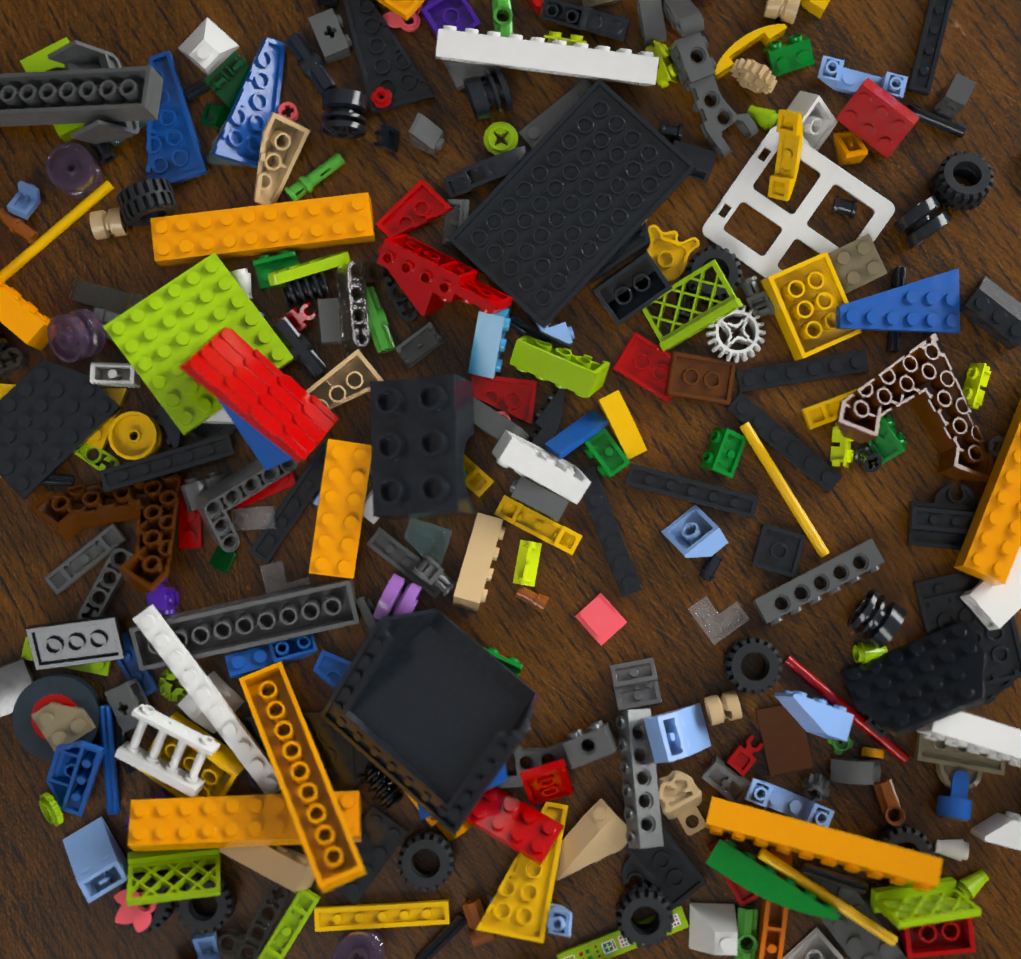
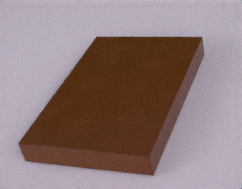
(700, 378)
(783, 741)

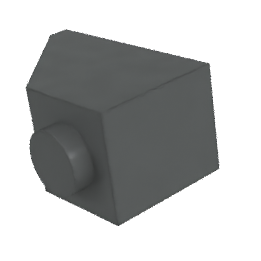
(426, 135)

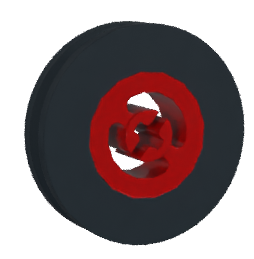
(54, 687)

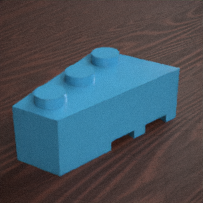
(489, 343)

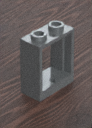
(538, 498)

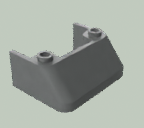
(79, 56)

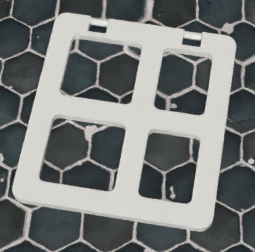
(792, 225)

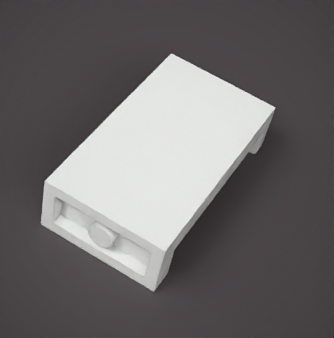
(996, 603)

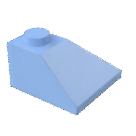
(695, 534)

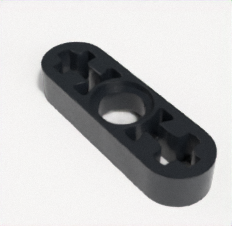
(401, 310)

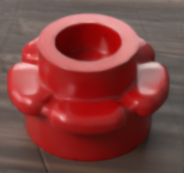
(381, 103)

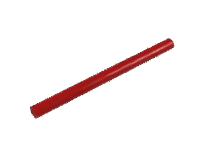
(835, 699)

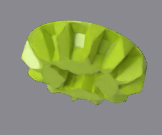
(500, 129)
(166, 688)
(50, 809)

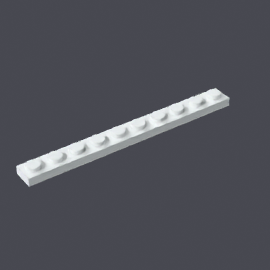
(208, 698)

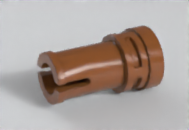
(536, 600)

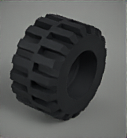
(970, 168)
(147, 200)
(726, 263)
(771, 665)
(904, 833)
(419, 878)
(163, 909)
(202, 921)
(644, 933)

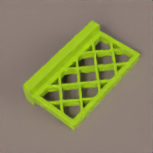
(704, 319)
(172, 860)
(895, 899)

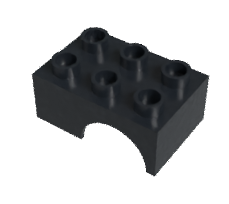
(420, 447)

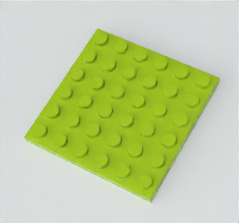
(176, 323)

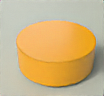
(872, 752)

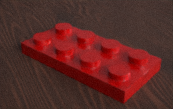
(515, 824)

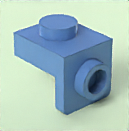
(25, 200)
(206, 945)

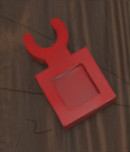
(298, 318)
(742, 758)

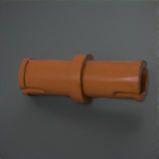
(18, 226)

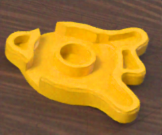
(668, 252)

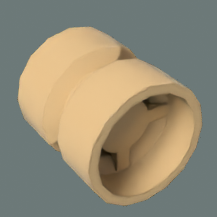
(784, 9)
(108, 223)
(723, 707)

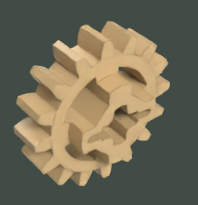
(753, 76)

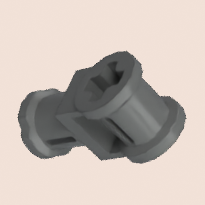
(756, 299)
(433, 573)

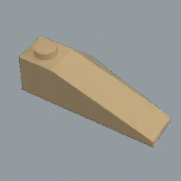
(279, 150)
(591, 839)

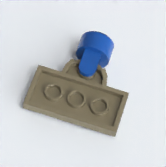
(958, 772)

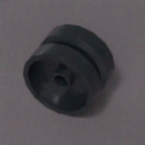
(922, 222)

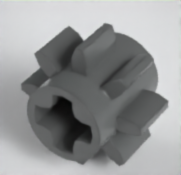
(816, 787)

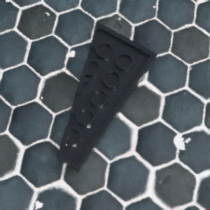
(383, 58)

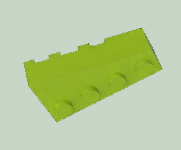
(559, 366)

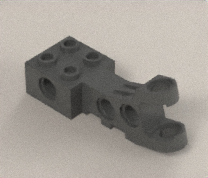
(700, 80)
(573, 750)

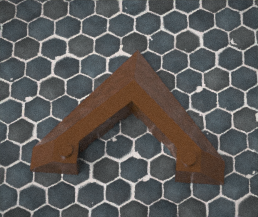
(929, 383)
(150, 502)

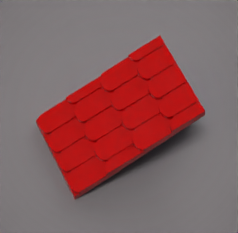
(263, 403)

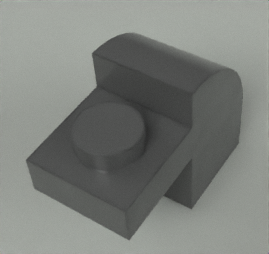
(855, 770)

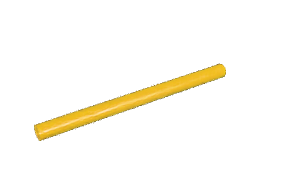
(56, 230)
(784, 489)
(827, 897)

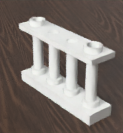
(155, 766)

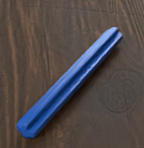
(109, 760)

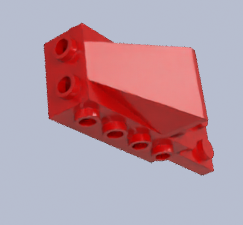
(435, 278)

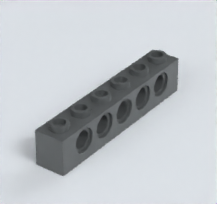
(866, 551)
(645, 788)

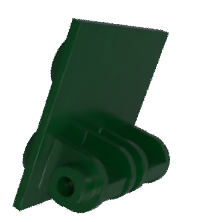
(228, 78)

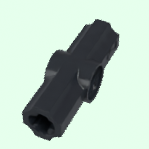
(310, 63)
(299, 348)

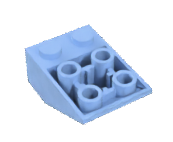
(816, 715)
(677, 733)
(96, 859)

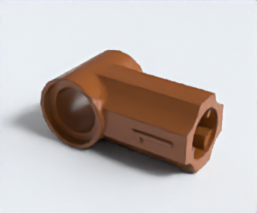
(888, 800)
(474, 914)

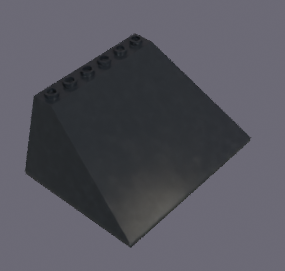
(432, 711)

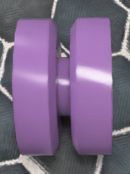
(395, 600)

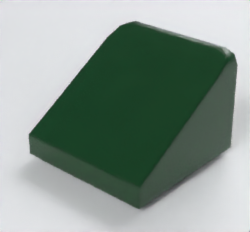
(214, 116)
(223, 560)

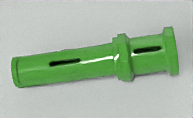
(306, 183)

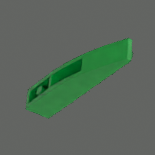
(763, 881)

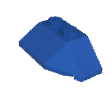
(74, 774)

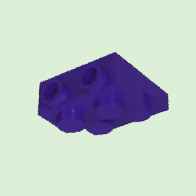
(451, 13)
(164, 599)

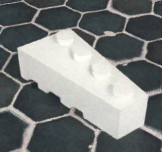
(541, 466)

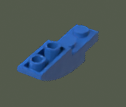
(263, 656)

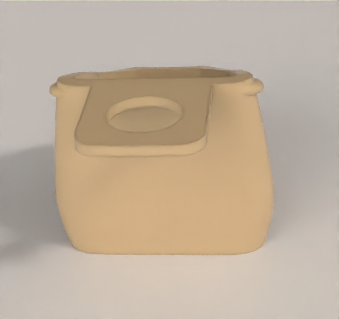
(680, 799)

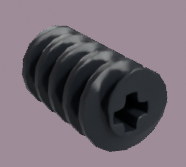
(306, 289)
(382, 787)

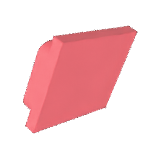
(600, 619)

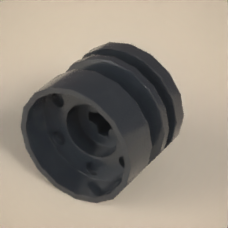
(488, 93)
(344, 113)
(879, 619)

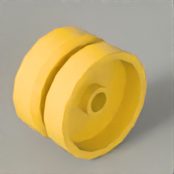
(123, 439)

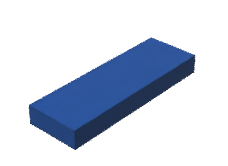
(576, 434)
(131, 669)

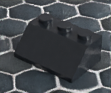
(631, 288)
(994, 313)

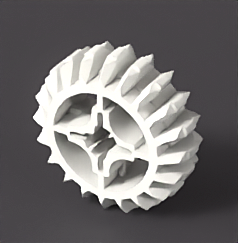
(742, 339)

